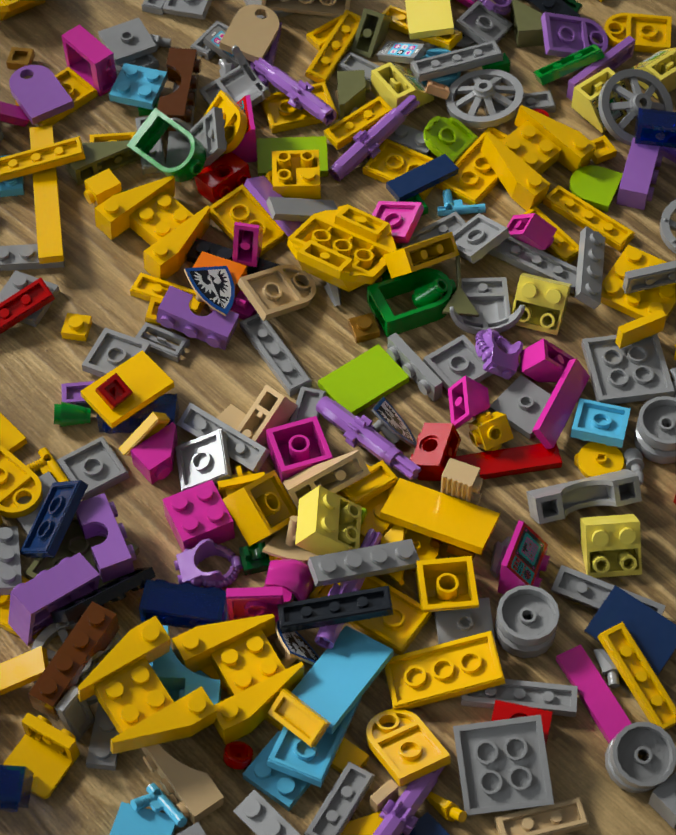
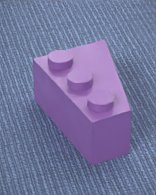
(48, 591)

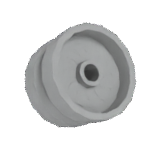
(657, 430)
(526, 621)
(657, 758)

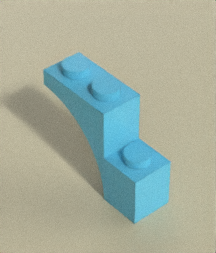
(178, 677)

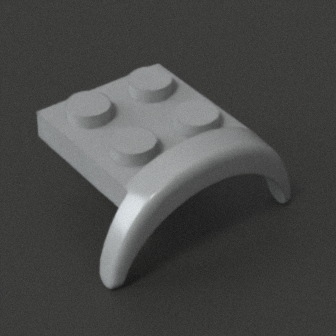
(237, 83)
(209, 132)
(491, 302)

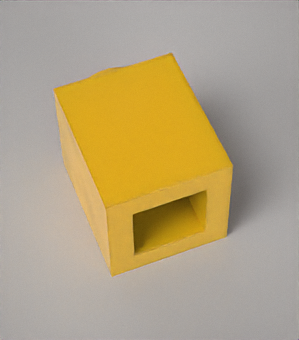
(101, 187)

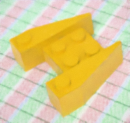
(531, 151)
(158, 220)
(245, 666)
(136, 697)

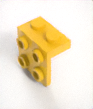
(44, 752)

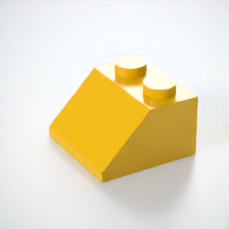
(261, 507)
(446, 584)

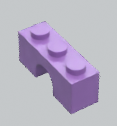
(176, 314)
(113, 555)

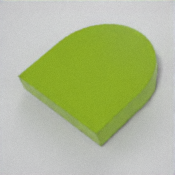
(448, 137)
(595, 185)

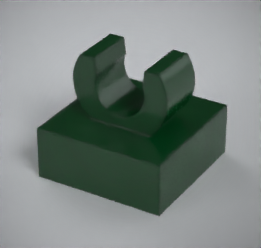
(254, 559)

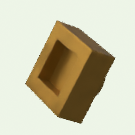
(20, 57)
(364, 328)

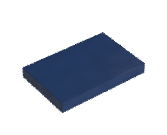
(53, 519)
(649, 629)

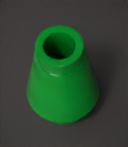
(429, 292)
(70, 414)

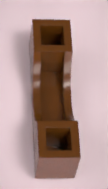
(181, 70)
(88, 637)

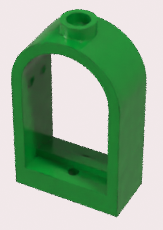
(151, 132)
(402, 284)

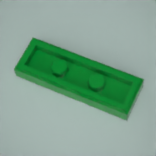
(569, 64)

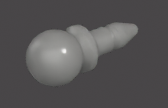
(634, 461)

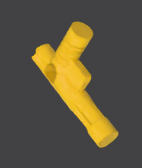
(48, 466)

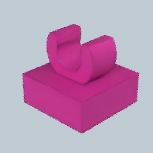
(243, 306)

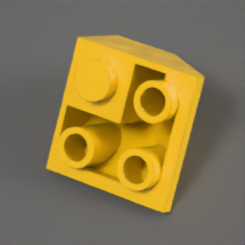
(296, 174)

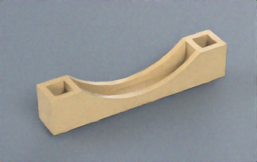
(192, 788)

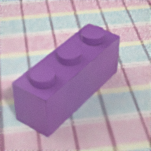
(639, 175)

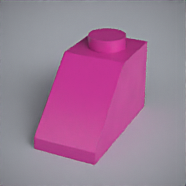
(532, 230)
(247, 243)
(544, 361)
(467, 401)
(156, 454)

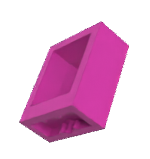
(89, 59)

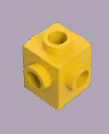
(490, 430)

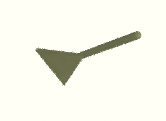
(459, 300)

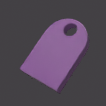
(570, 34)
(40, 95)

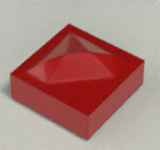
(114, 391)

